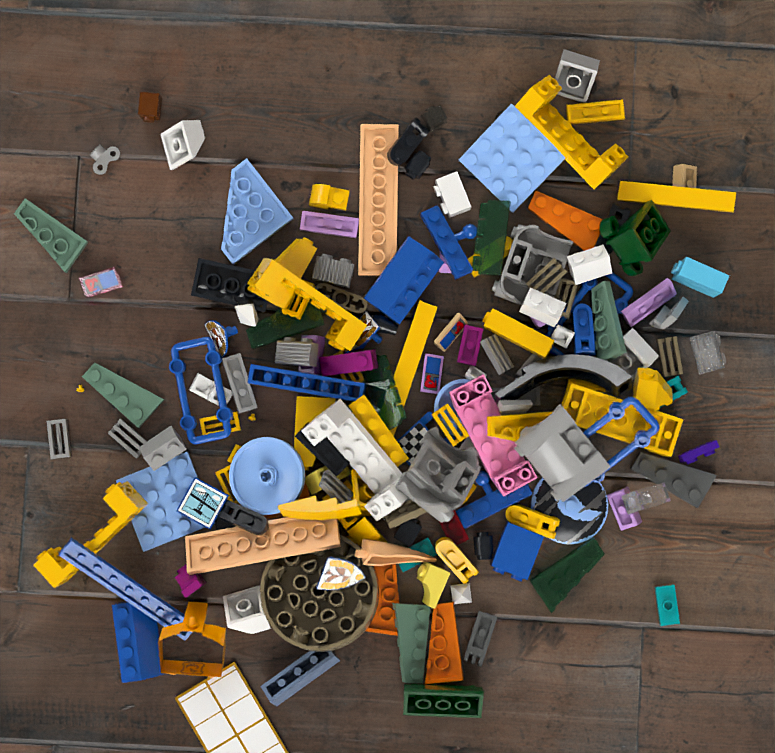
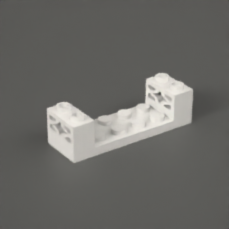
(363, 453)

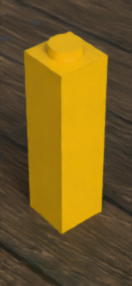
(518, 333)

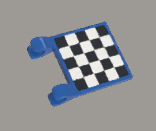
(411, 439)

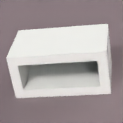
(452, 195)
(589, 264)
(542, 307)

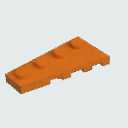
(567, 220)
(388, 593)

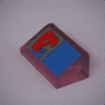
(101, 282)

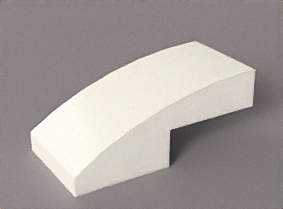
(206, 388)

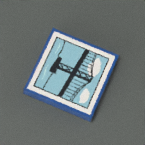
(202, 503)

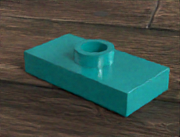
(667, 605)

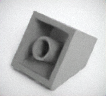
(576, 75)

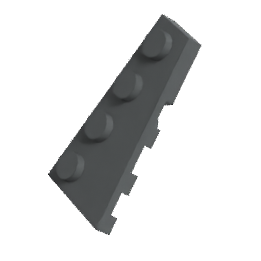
(679, 479)

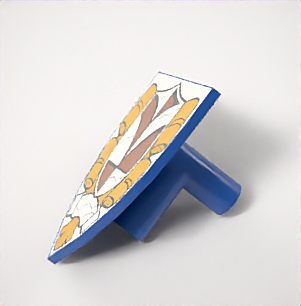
(368, 333)
(220, 335)
(339, 574)

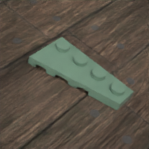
(56, 238)
(607, 326)
(127, 397)
(412, 630)

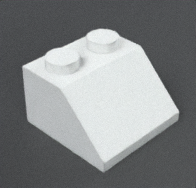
(638, 354)

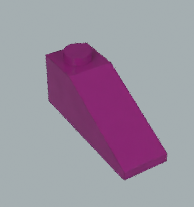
(348, 362)

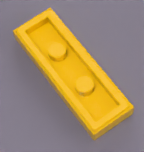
(595, 112)

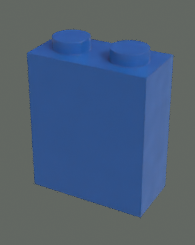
(516, 551)

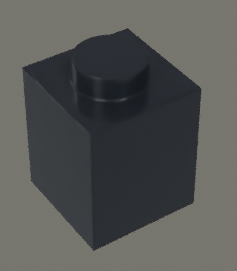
(408, 531)

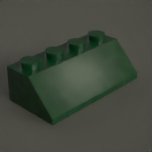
(443, 700)

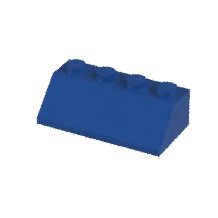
(403, 280)
(136, 643)

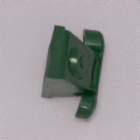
(637, 238)

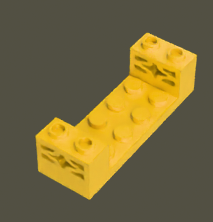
(577, 152)
(346, 327)
(589, 406)
(124, 502)

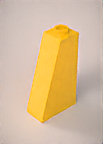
(296, 260)
(306, 410)

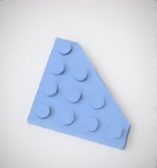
(251, 213)

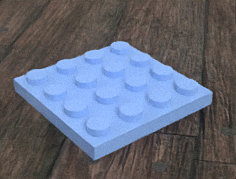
(512, 158)
(163, 493)

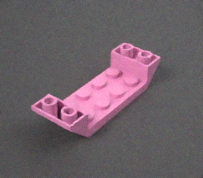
(502, 462)

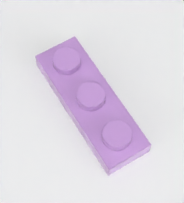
(329, 224)
(649, 302)

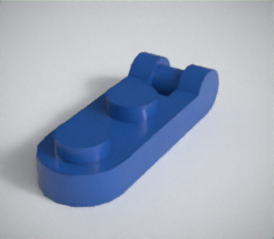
(583, 330)

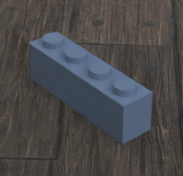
(298, 675)

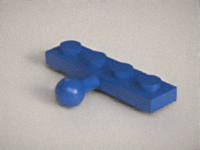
(448, 242)
(491, 503)

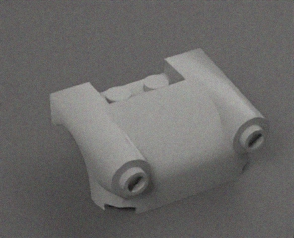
(527, 256)
(561, 454)
(440, 476)

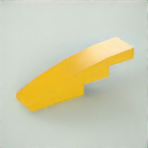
(312, 509)

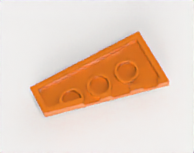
(444, 656)

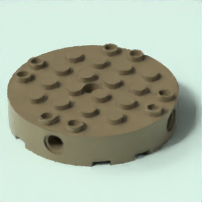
(312, 620)

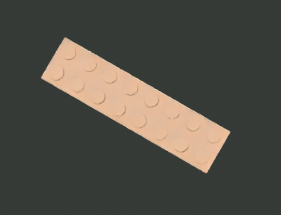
(377, 199)
(239, 547)

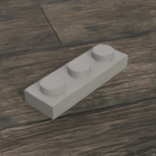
(239, 383)

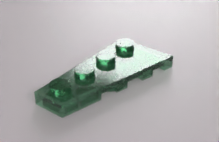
(282, 325)
(560, 578)

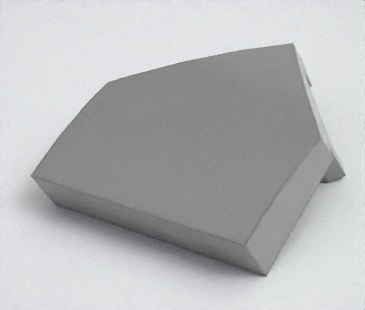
(667, 316)

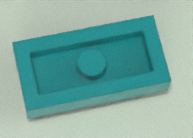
(423, 546)

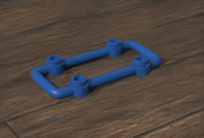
(621, 304)
(224, 413)
(641, 438)

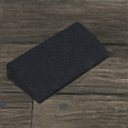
(225, 284)

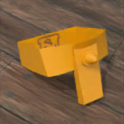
(195, 622)

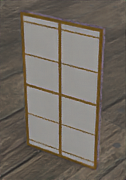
(229, 715)

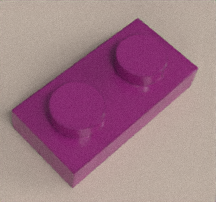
(469, 345)

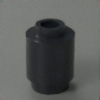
(417, 165)
(483, 546)

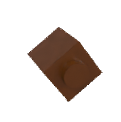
(149, 106)

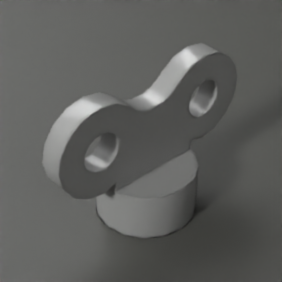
(103, 157)

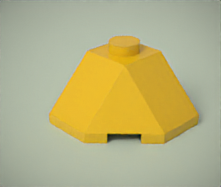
(651, 389)
(364, 530)

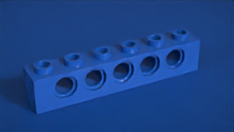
(306, 383)

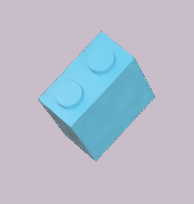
(699, 277)

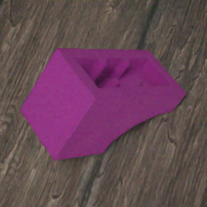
(187, 582)

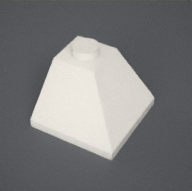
(182, 142)
(245, 611)

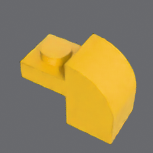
(326, 196)

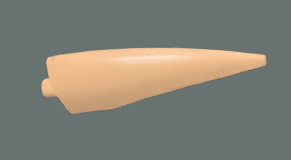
(383, 553)

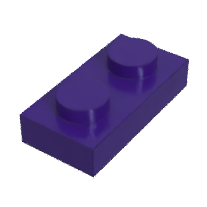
(691, 455)

